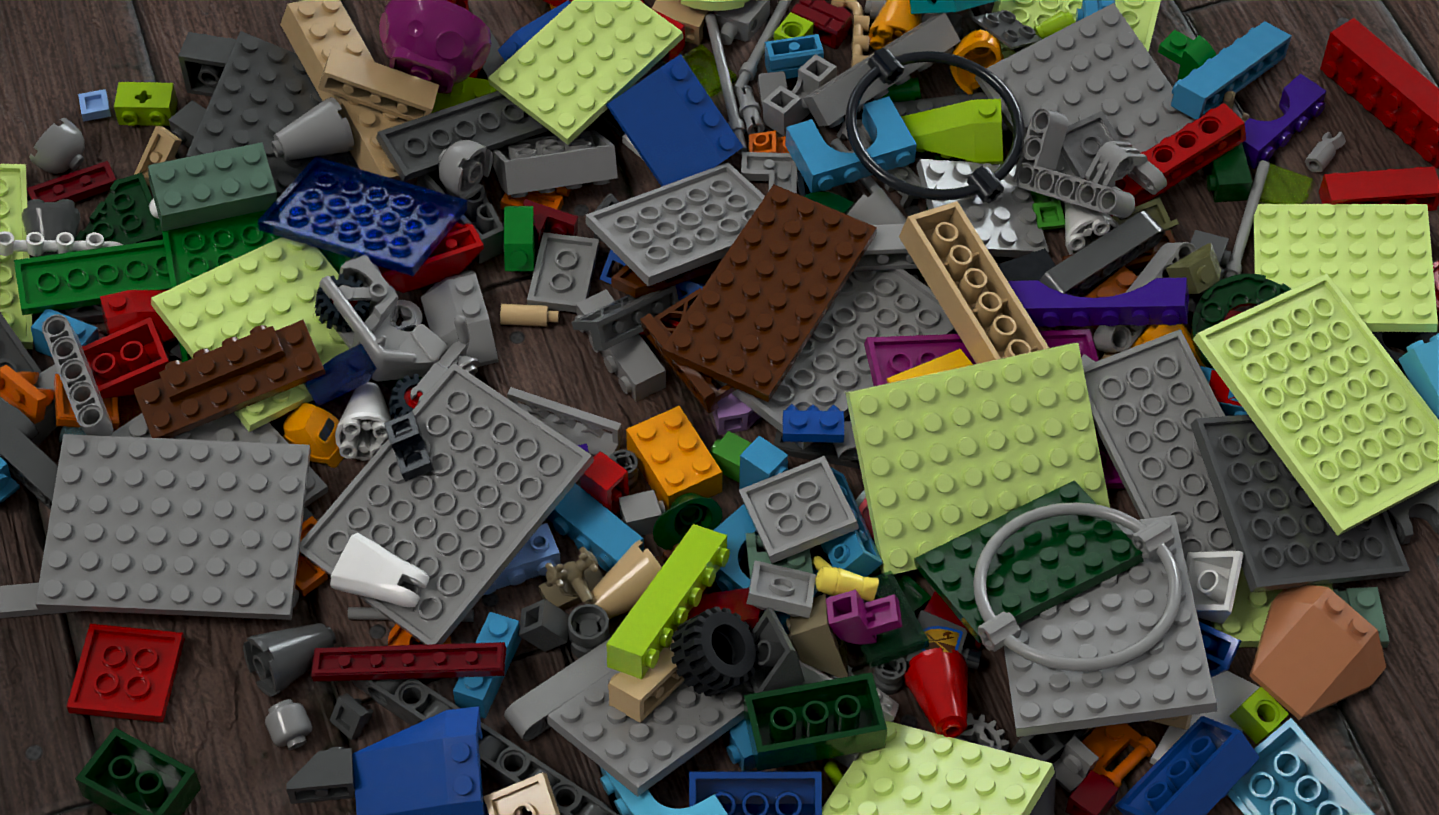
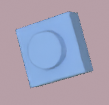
(94, 105)

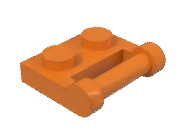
(1110, 741)

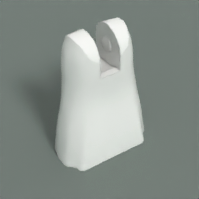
(376, 573)

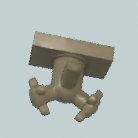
(571, 582)

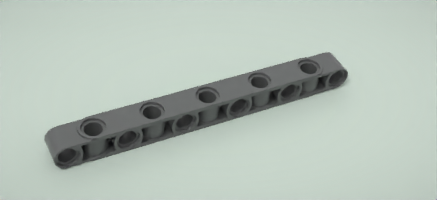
(495, 751)

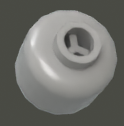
(288, 724)

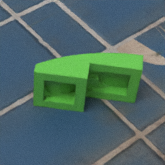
(1048, 212)

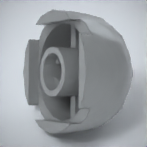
(59, 148)
(464, 166)

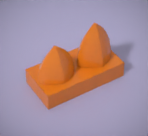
(19, 392)

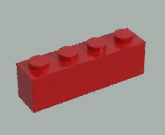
(1387, 186)

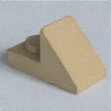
(160, 148)

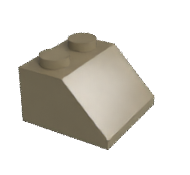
(817, 642)

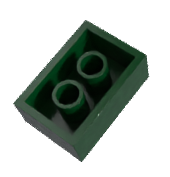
(137, 779)

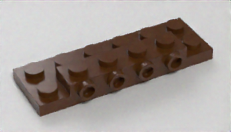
(228, 378)

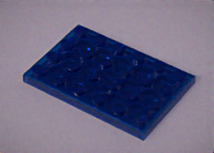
(363, 215)

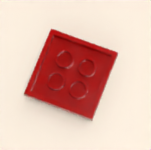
(126, 673)

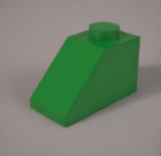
(519, 238)

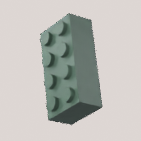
(212, 186)

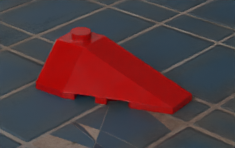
(131, 307)

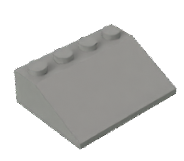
(550, 163)

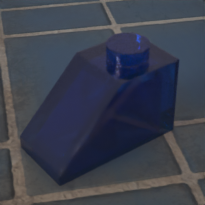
(342, 375)

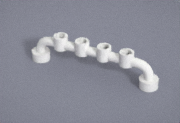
(64, 243)

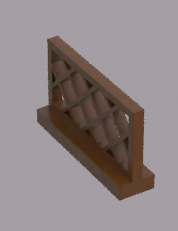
(695, 381)

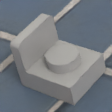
(1074, 764)

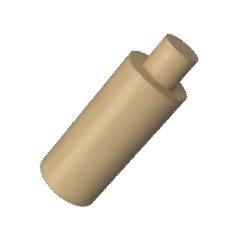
(527, 315)

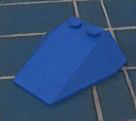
(423, 769)

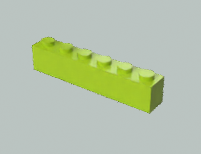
(667, 601)

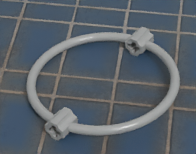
(1003, 628)

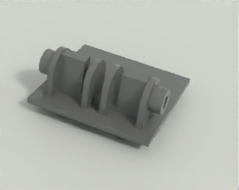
(1008, 29)

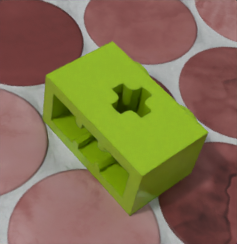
(145, 103)

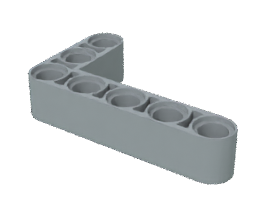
(1038, 165)

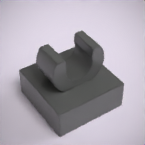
(350, 716)

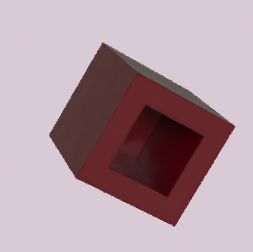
(1092, 796)

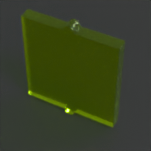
(1285, 187)

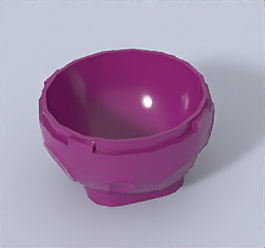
(434, 40)

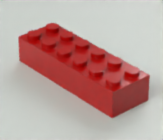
(1385, 86)

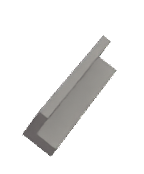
(565, 424)

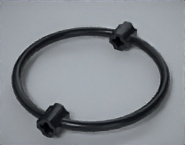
(982, 180)

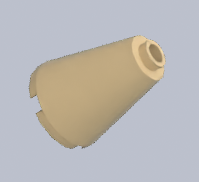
(626, 581)

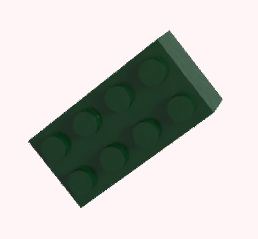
(815, 721)

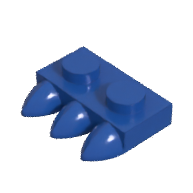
(813, 425)

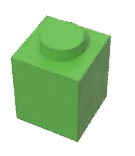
(727, 454)

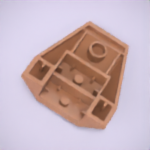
(1315, 651)

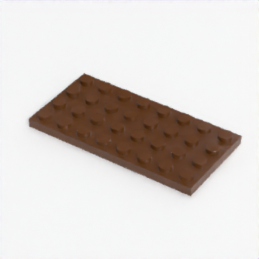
(769, 292)

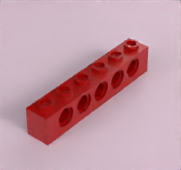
(1190, 149)

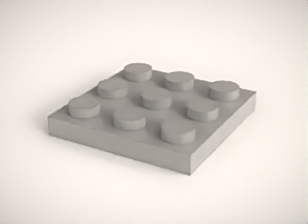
(798, 509)

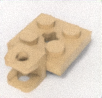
(533, 793)

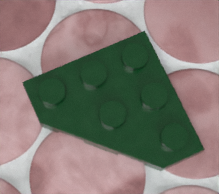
(125, 214)

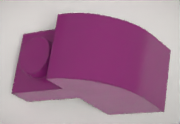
(861, 621)

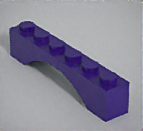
(1153, 304)

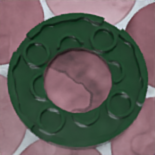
(1228, 295)

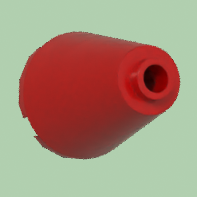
(941, 689)

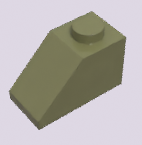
(1199, 267)

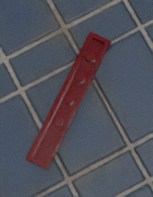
(409, 661)

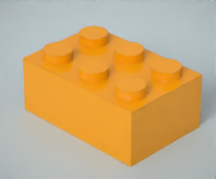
(673, 457)

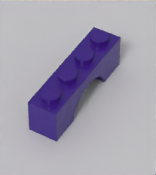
(1299, 103)

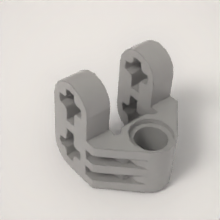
(1119, 159)

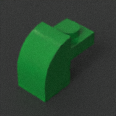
(1186, 52)

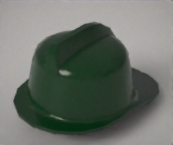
(685, 512)

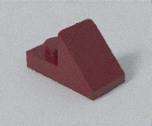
(551, 221)

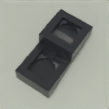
(409, 446)

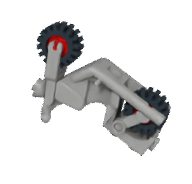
(397, 354)

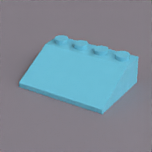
(1295, 780)

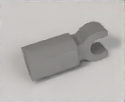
(1324, 152)

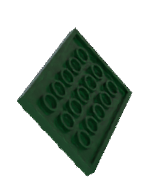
(1034, 565)

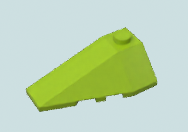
(961, 131)

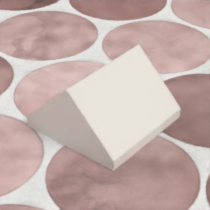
(1214, 582)

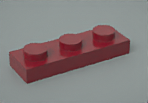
(75, 185)

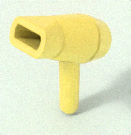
(836, 580)

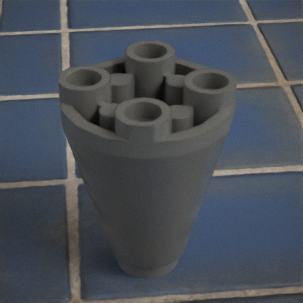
(51, 219)

